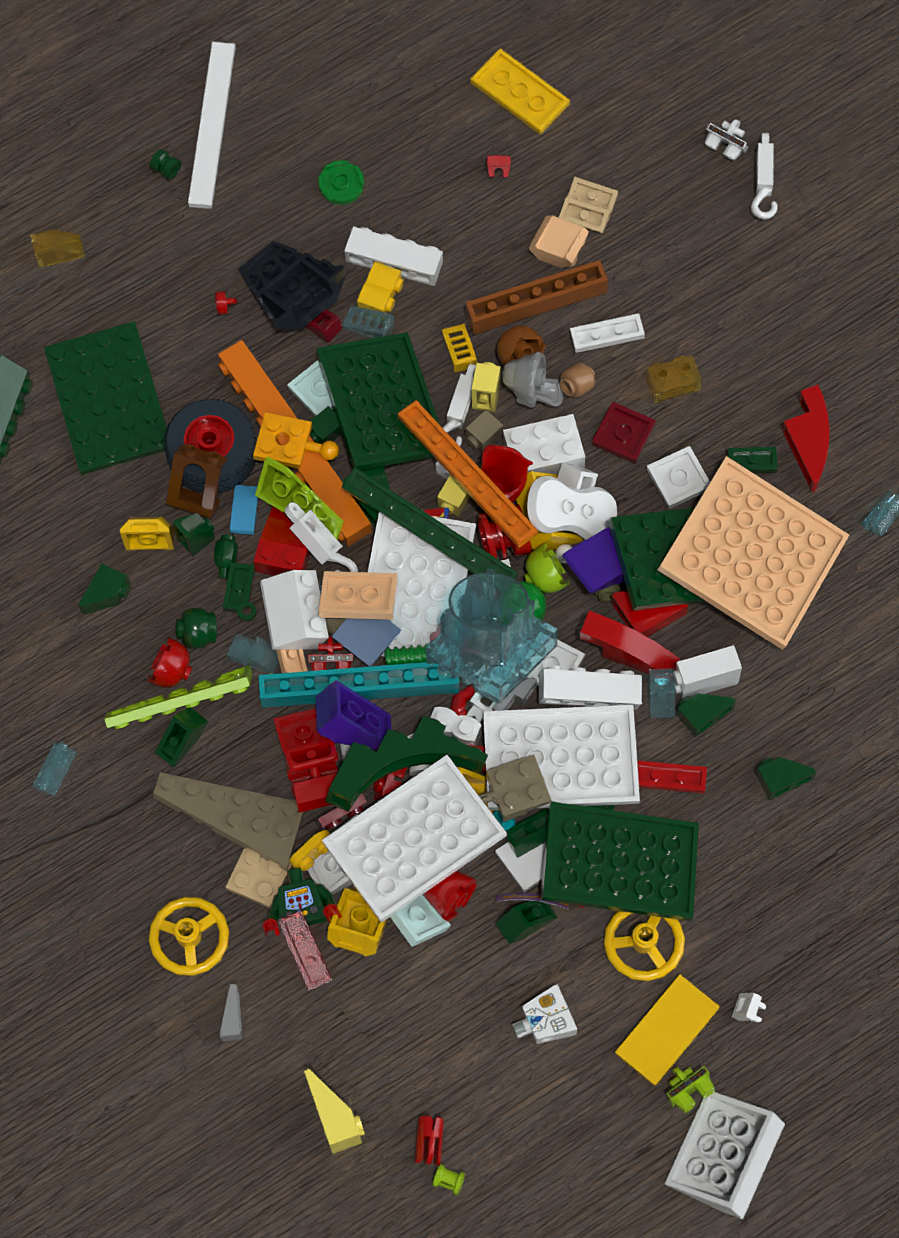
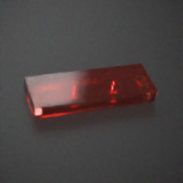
(305, 949)

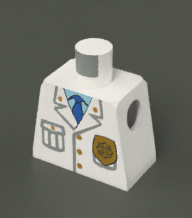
(546, 1018)

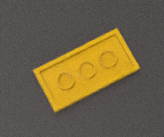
(520, 91)
(667, 1030)

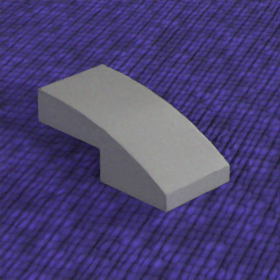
(519, 695)

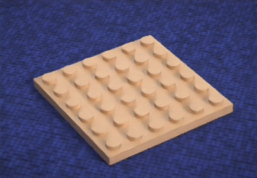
(753, 553)

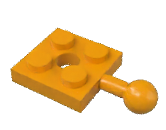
(294, 451)

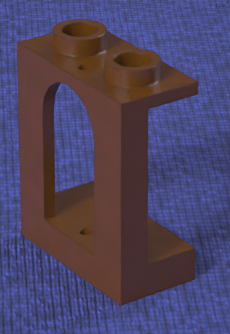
(212, 463)

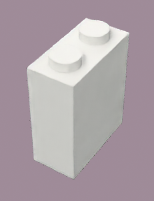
(707, 672)

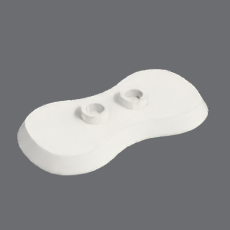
(558, 507)

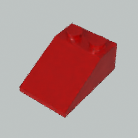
(279, 547)

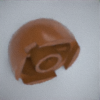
(518, 342)

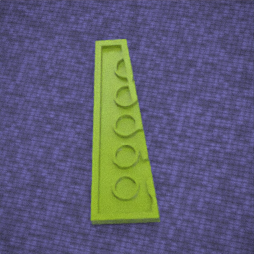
(232, 681)

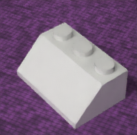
(292, 610)

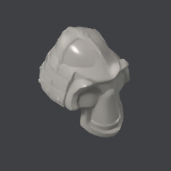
(529, 381)

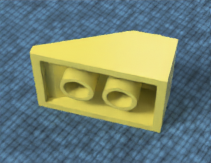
(339, 1124)

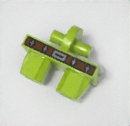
(685, 1084)

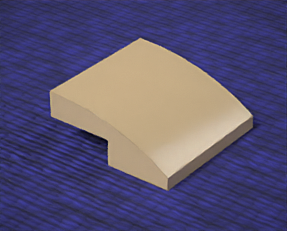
(589, 205)

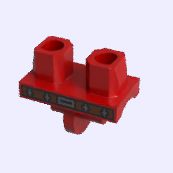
(318, 662)

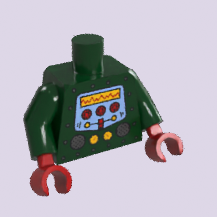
(313, 898)

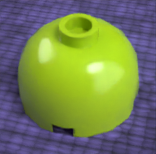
(545, 570)

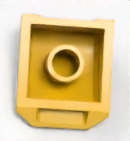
(147, 533)
(358, 928)

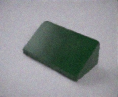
(528, 833)

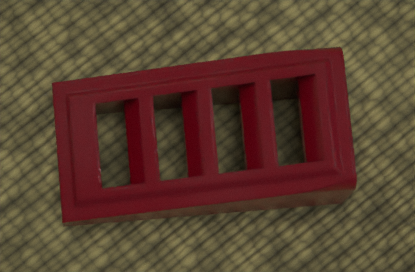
(328, 328)

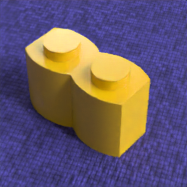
(380, 288)

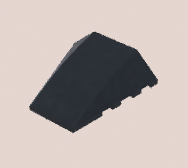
(292, 284)

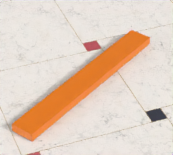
(467, 474)

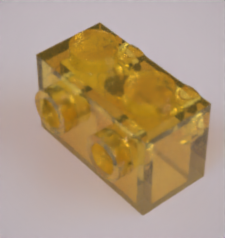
(673, 378)

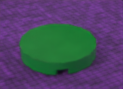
(341, 182)

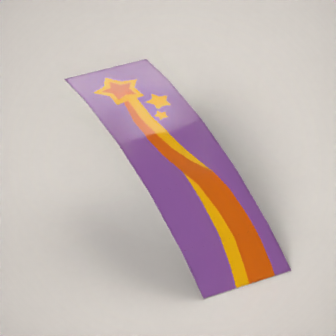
(527, 896)

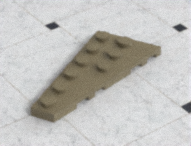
(242, 816)

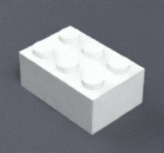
(547, 443)

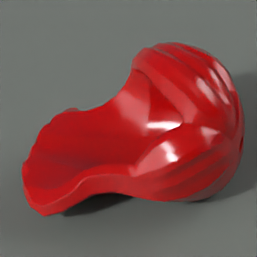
(506, 469)

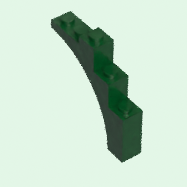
(397, 751)

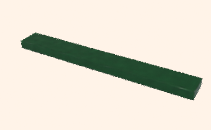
(423, 525)

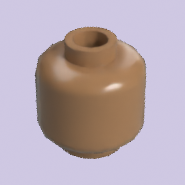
(577, 380)

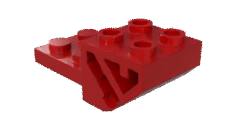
(308, 759)

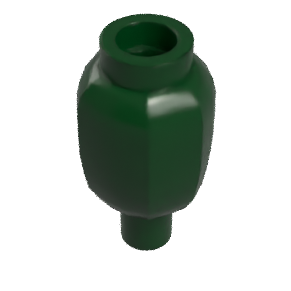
(224, 554)

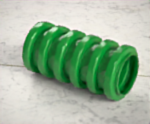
(405, 655)

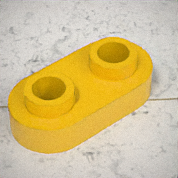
(310, 851)

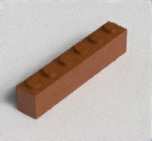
(536, 297)

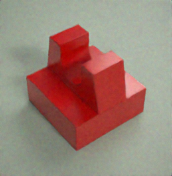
(498, 161)

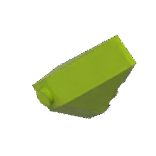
(281, 487)

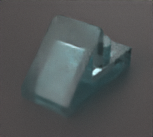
(255, 653)
(661, 693)

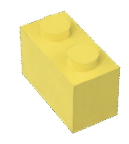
(486, 387)

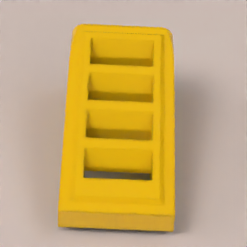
(462, 363)

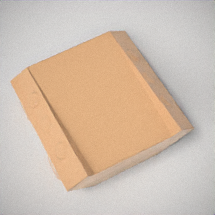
(558, 242)

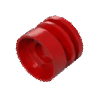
(494, 539)

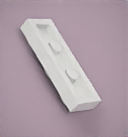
(607, 333)

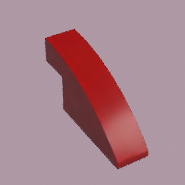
(809, 435)
(626, 645)

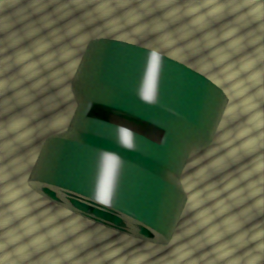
(165, 164)

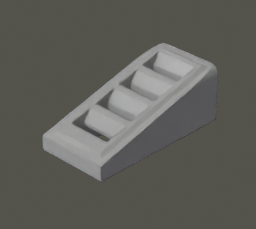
(231, 1023)

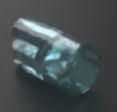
(883, 514)

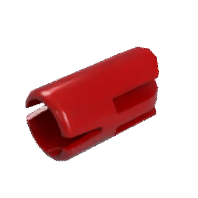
(429, 1140)

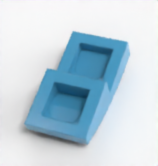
(244, 510)

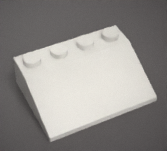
(725, 1153)

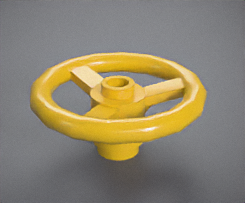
(649, 931)
(188, 942)

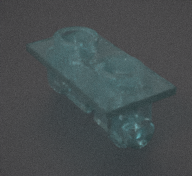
(54, 769)

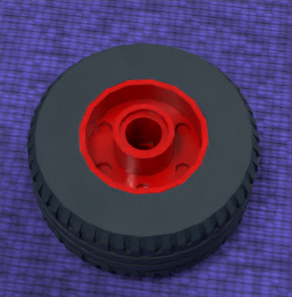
(215, 428)

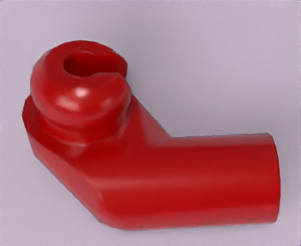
(459, 700)

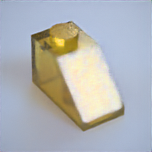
(56, 247)

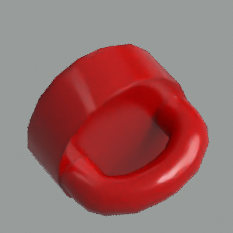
(222, 303)

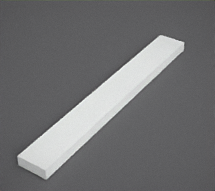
(211, 125)

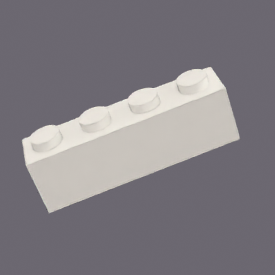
(413, 260)
(589, 689)

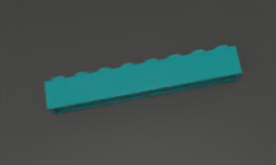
(369, 682)

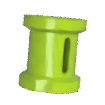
(449, 1179)

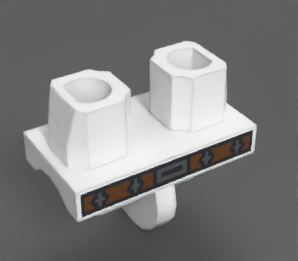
(718, 135)

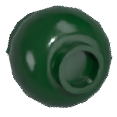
(196, 628)

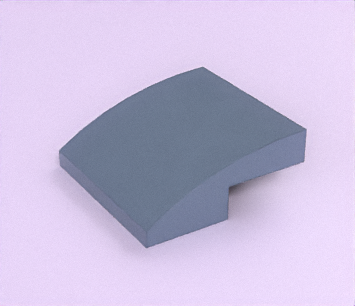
(367, 637)

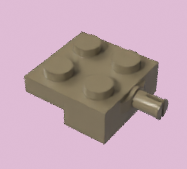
(516, 788)

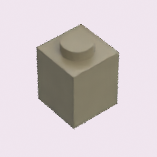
(483, 431)

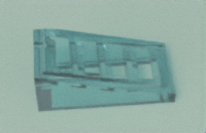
(379, 317)

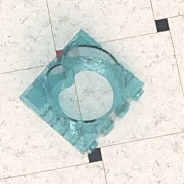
(491, 635)

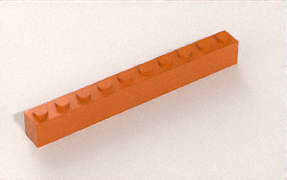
(261, 397)

